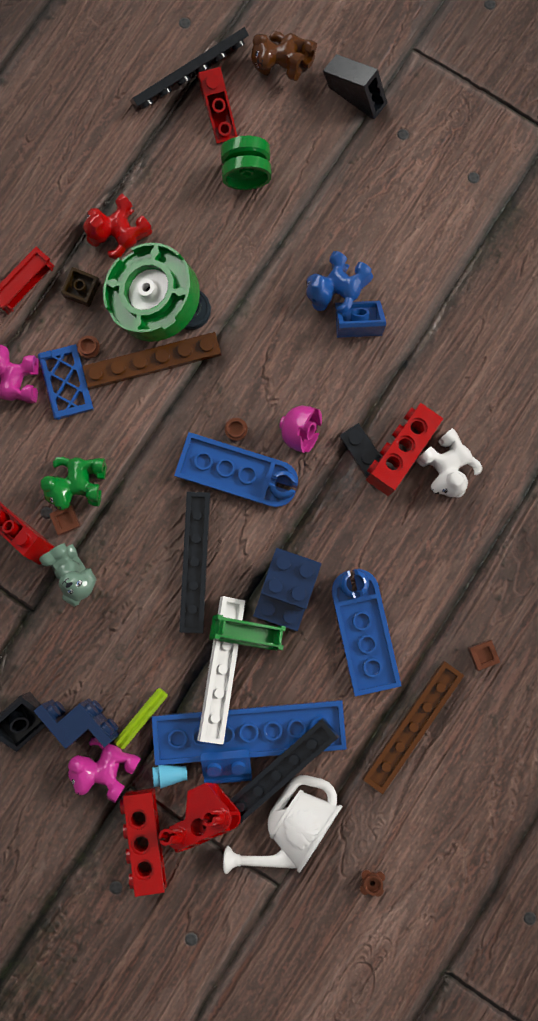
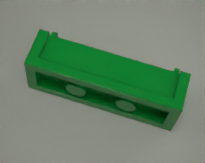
(246, 633)

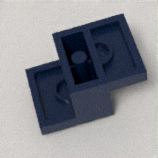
(287, 589)
(77, 722)

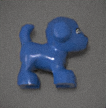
(322, 289)

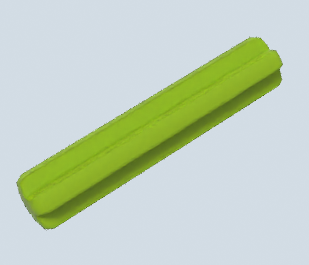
(141, 718)

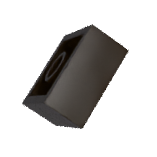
(80, 287)

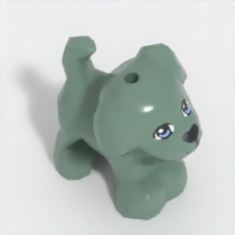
(74, 578)

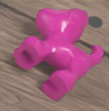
(12, 376)
(86, 772)

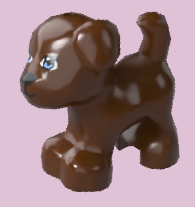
(287, 54)

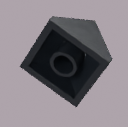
(20, 722)

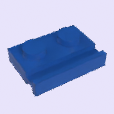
(226, 766)

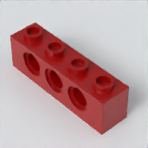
(426, 423)
(143, 881)

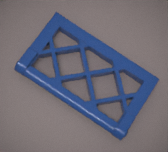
(83, 388)

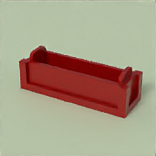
(23, 279)

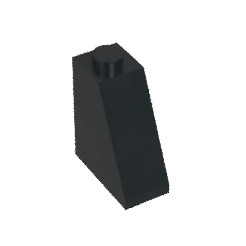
(356, 84)

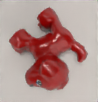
(99, 227)

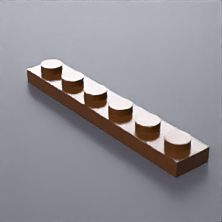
(151, 360)
(412, 727)

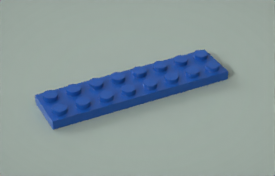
(256, 729)

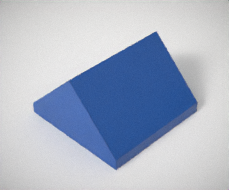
(360, 320)

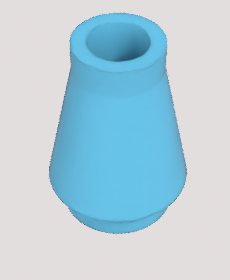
(168, 775)

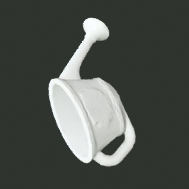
(295, 828)

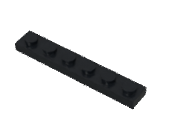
(198, 64)
(195, 562)
(284, 768)

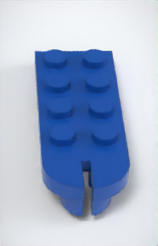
(236, 471)
(364, 633)

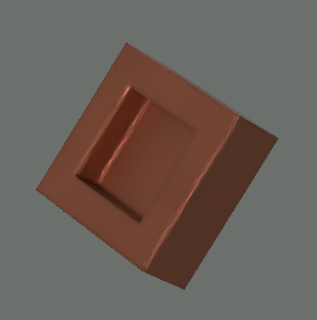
(65, 520)
(484, 655)

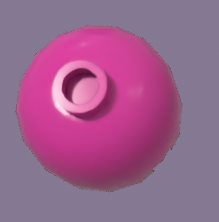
(300, 426)

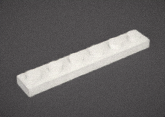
(220, 679)

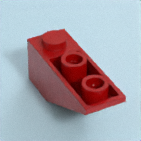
(217, 104)
(22, 535)

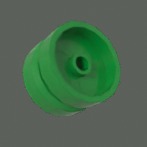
(245, 162)

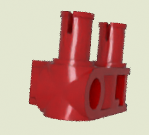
(207, 817)

